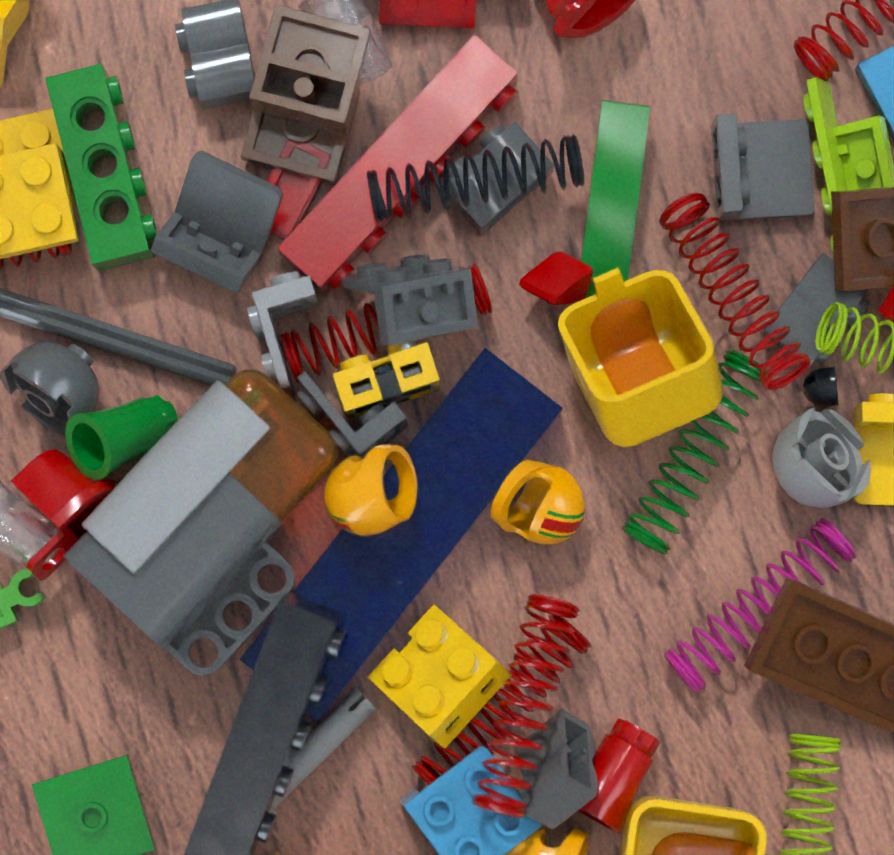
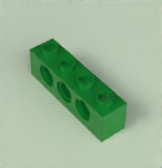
(72, 97)

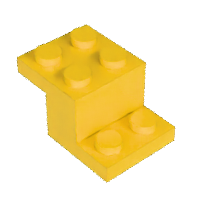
(34, 186)

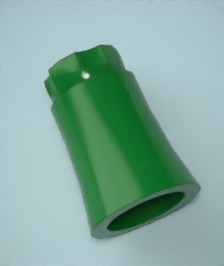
(117, 435)

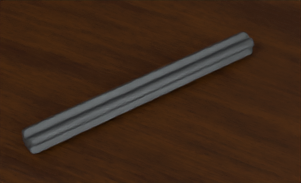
(114, 339)

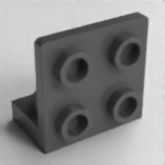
(762, 168)
(418, 297)
(377, 425)

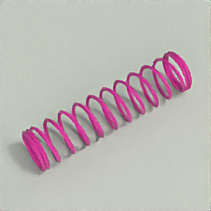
(688, 671)

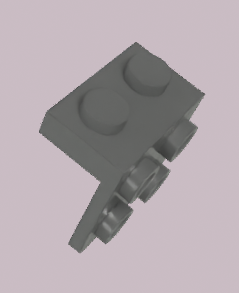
(219, 222)

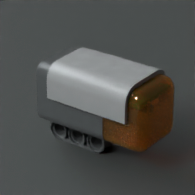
(199, 514)

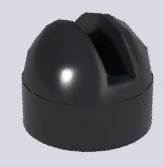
(821, 387)

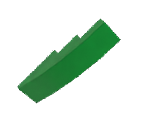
(614, 188)

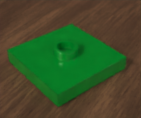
(95, 811)

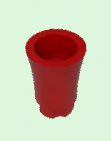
(620, 768)

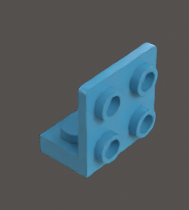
(455, 824)

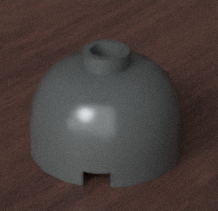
(53, 381)

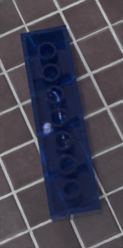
(459, 465)

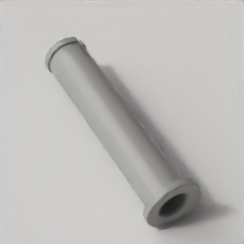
(326, 739)

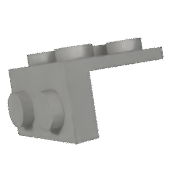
(285, 297)

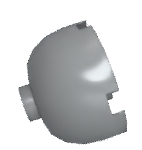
(820, 459)

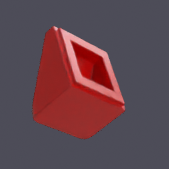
(558, 279)

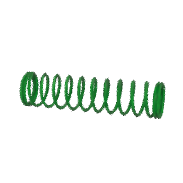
(634, 529)

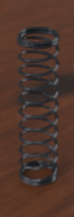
(574, 162)

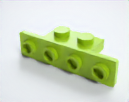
(851, 153)

